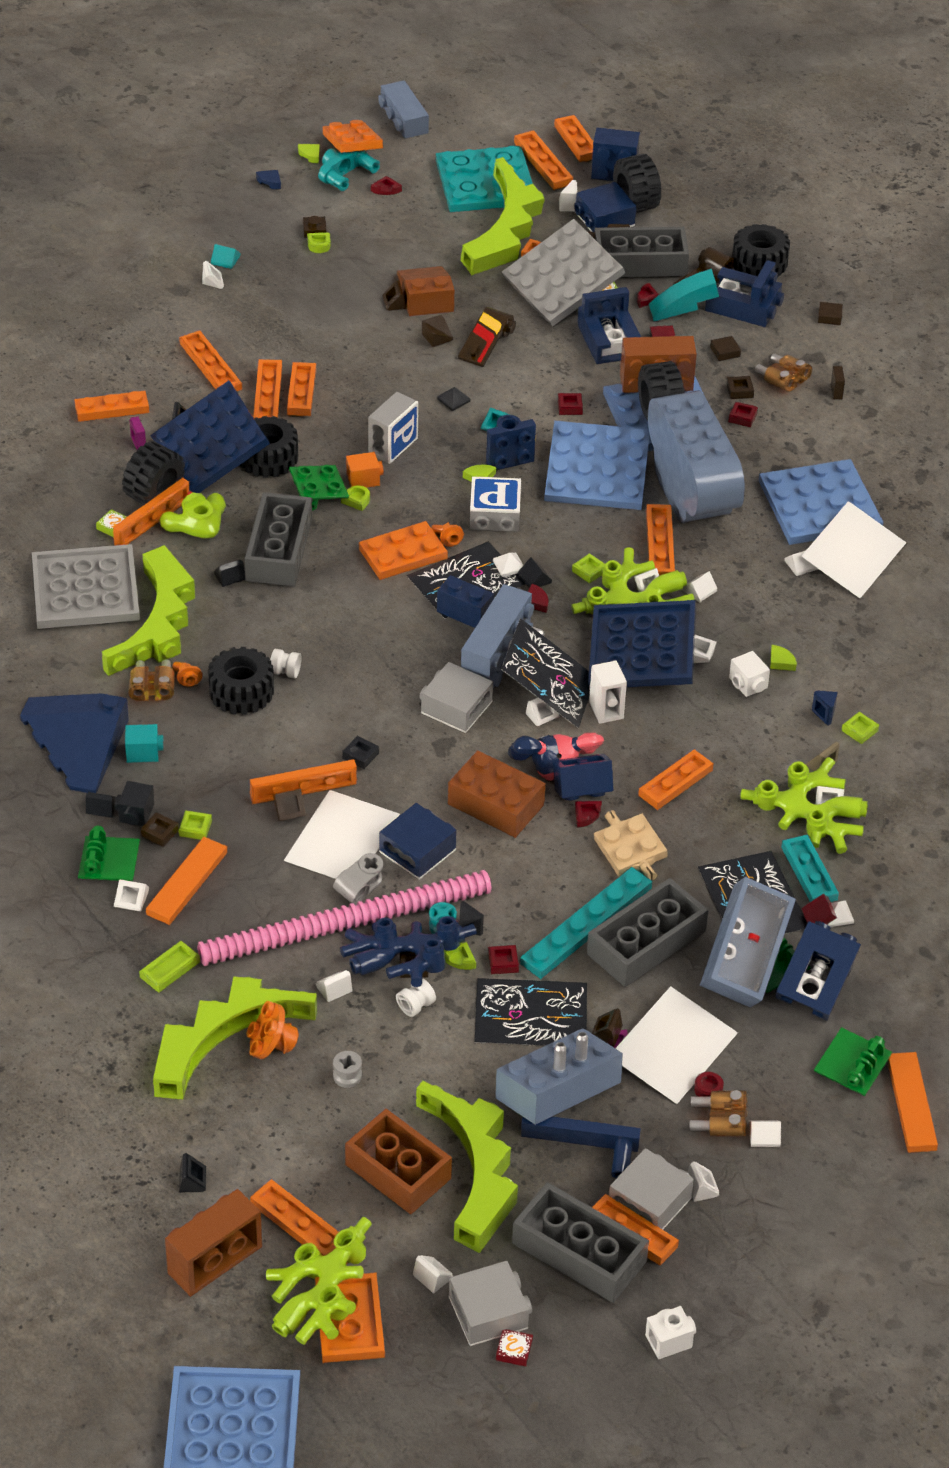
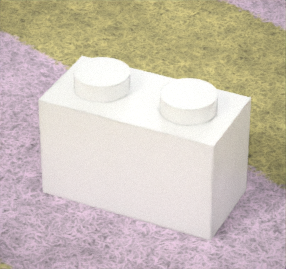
(607, 692)

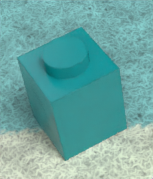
(143, 743)

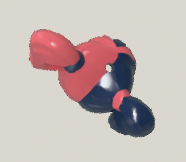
(547, 747)

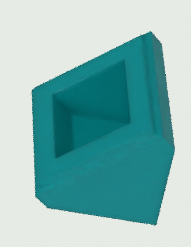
(224, 256)

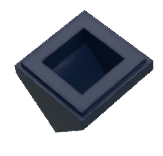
(824, 705)

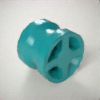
(438, 911)

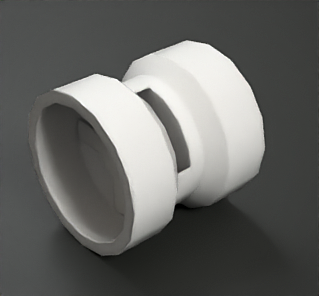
(286, 663)
(414, 998)

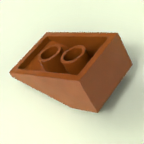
(427, 290)

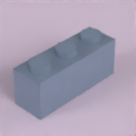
(404, 109)

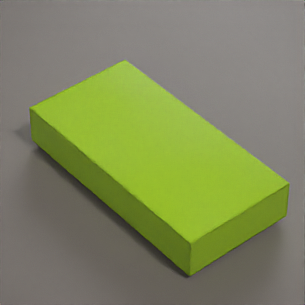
(169, 966)

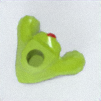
(199, 517)

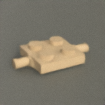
(630, 844)

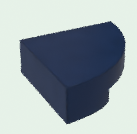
(270, 178)

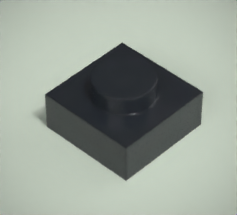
(361, 751)

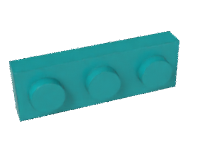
(809, 868)

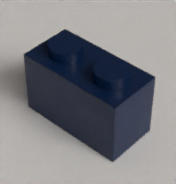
(463, 601)
(583, 776)

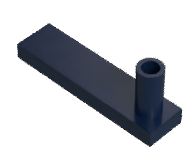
(616, 1137)

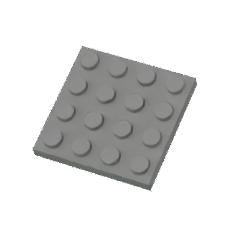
(561, 271)
(85, 586)

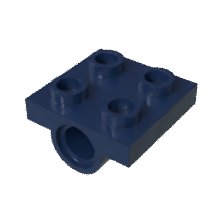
(511, 442)

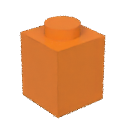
(364, 470)

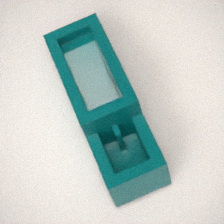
(684, 296)

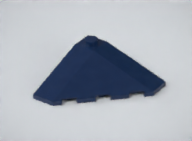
(78, 734)

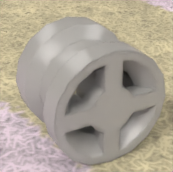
(353, 1074)

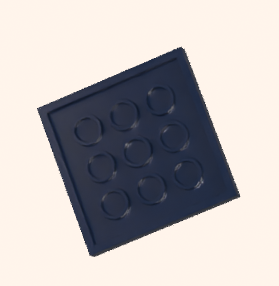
(213, 437)
(647, 640)

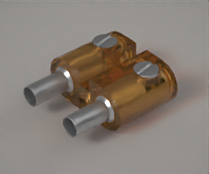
(785, 372)
(146, 683)
(726, 1114)

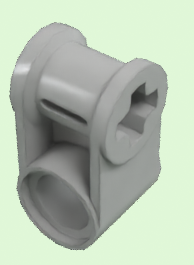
(360, 878)

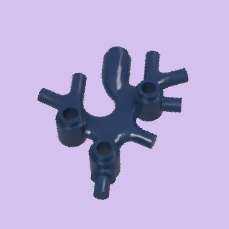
(387, 944)

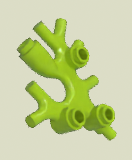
(616, 577)
(818, 815)
(326, 1295)

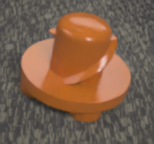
(271, 1032)

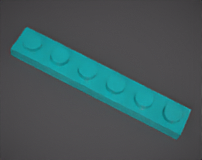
(574, 931)

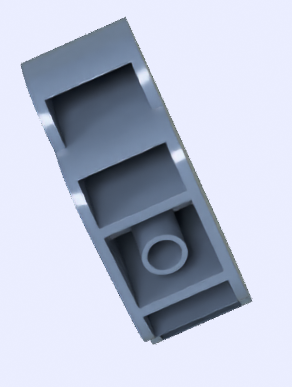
(694, 457)

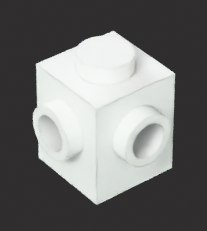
(749, 673)
(670, 1332)

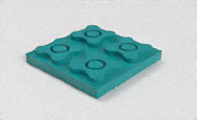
(470, 179)

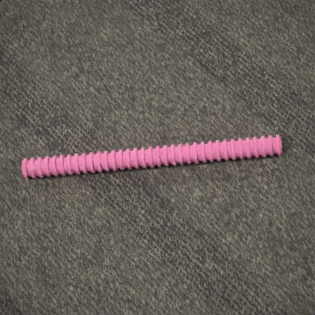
(343, 917)

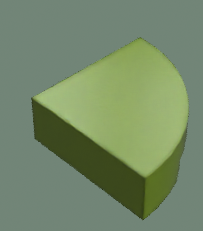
(310, 151)
(479, 471)
(782, 659)
(461, 957)

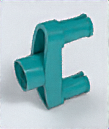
(338, 164)

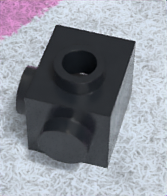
(135, 803)

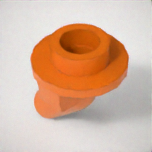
(449, 534)
(187, 674)

